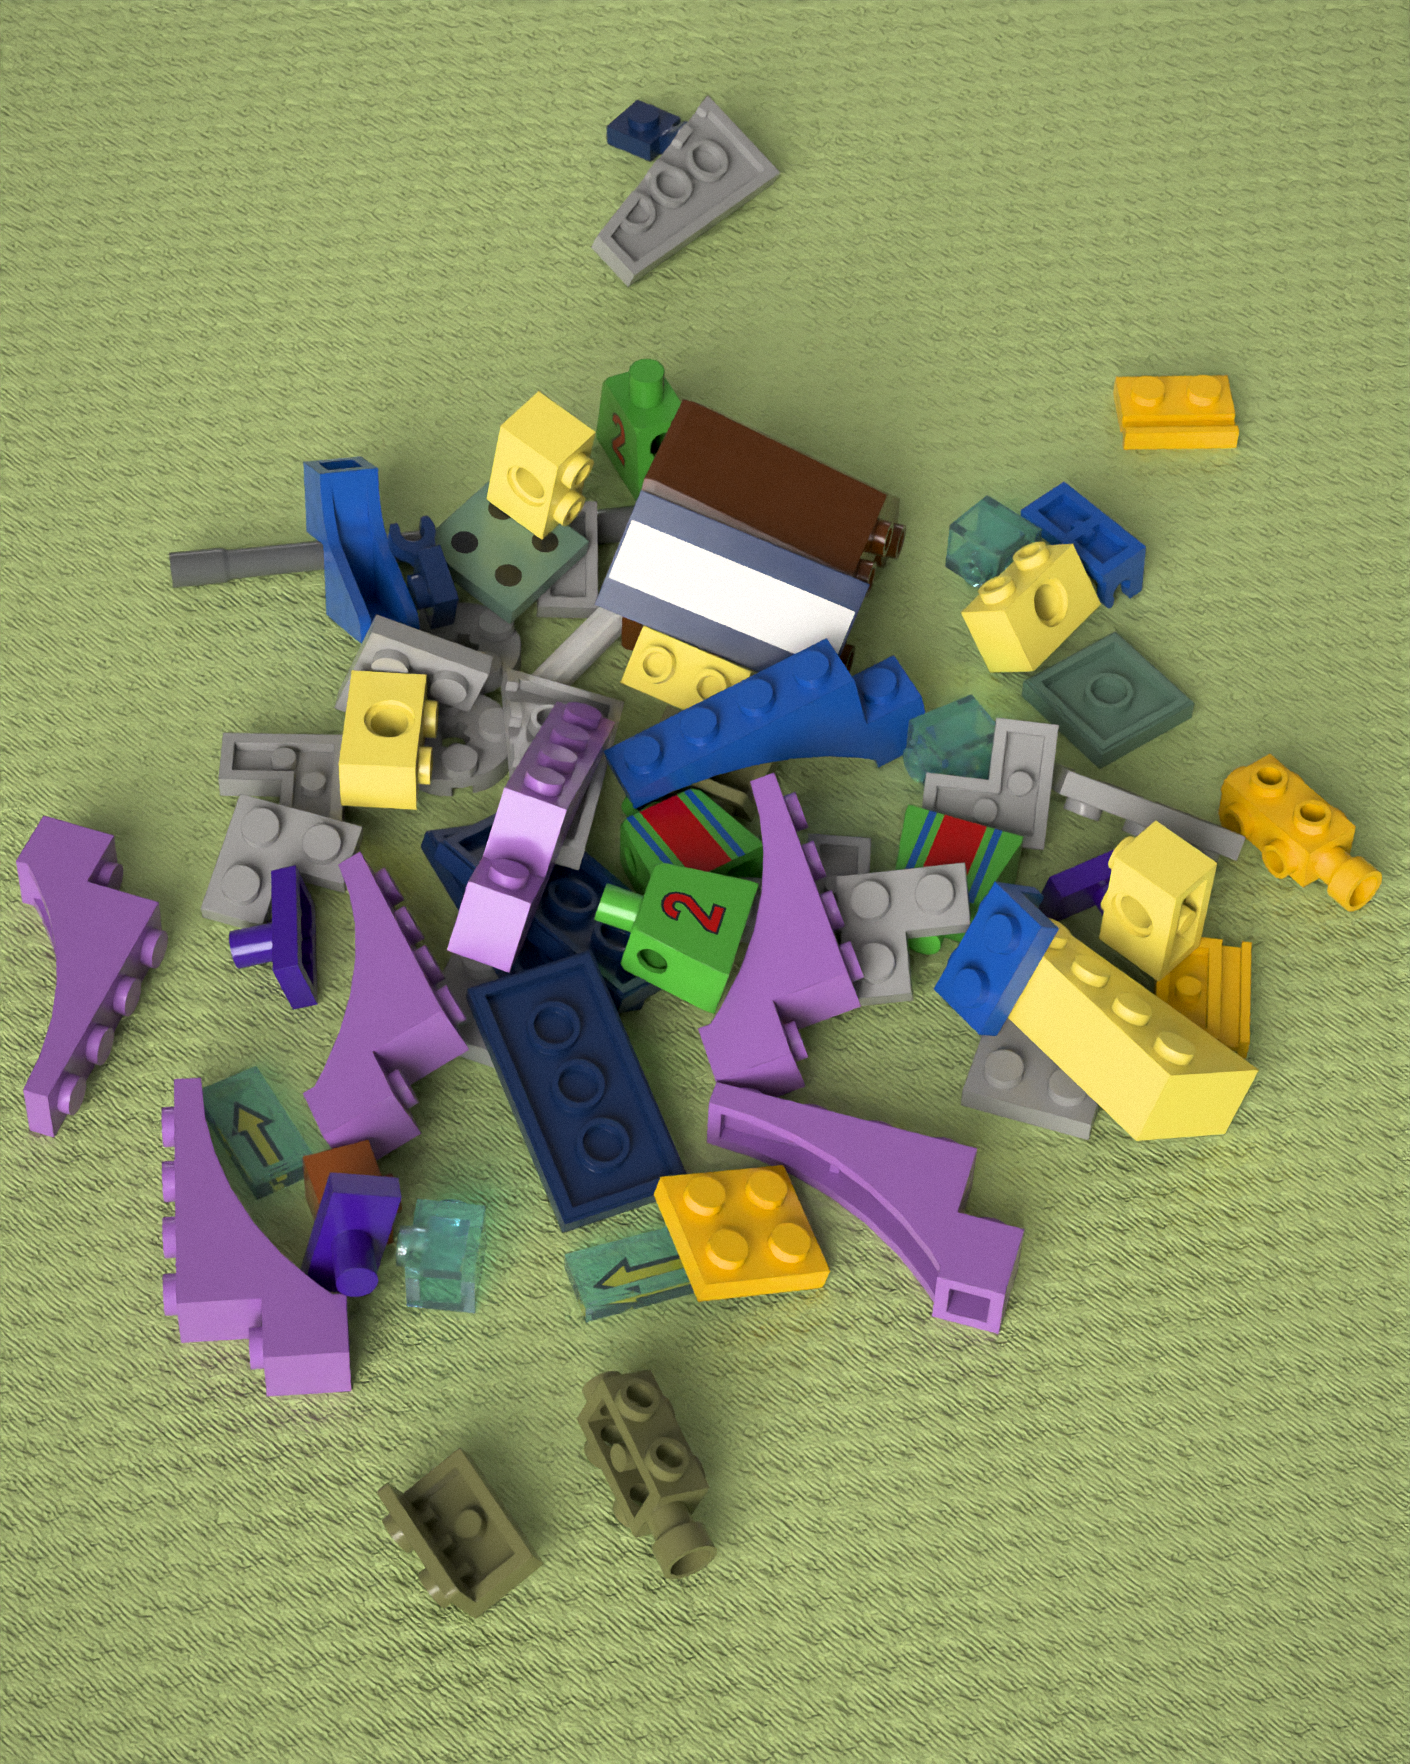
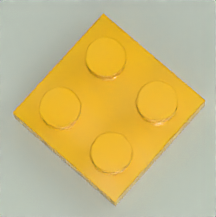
(741, 1233)

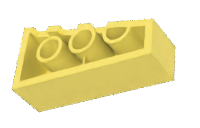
(1129, 1046)

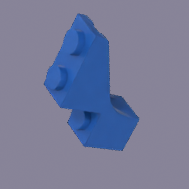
(358, 563)

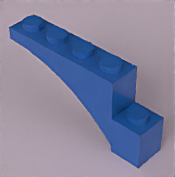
(781, 713)

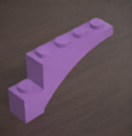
(529, 834)
(101, 951)
(792, 964)
(392, 1025)
(896, 1183)
(233, 1277)

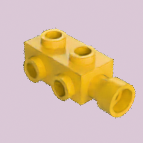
(1296, 831)

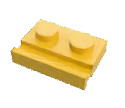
(1175, 412)
(1213, 991)

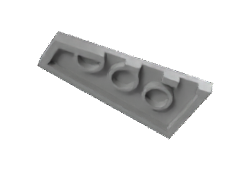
(685, 193)
(525, 708)

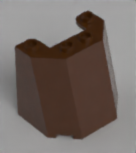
(773, 494)

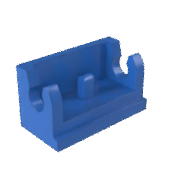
(1102, 545)

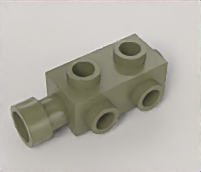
(647, 1465)

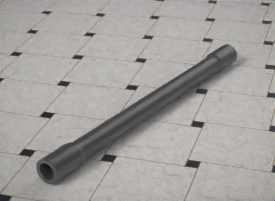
(222, 564)

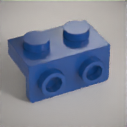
(996, 956)

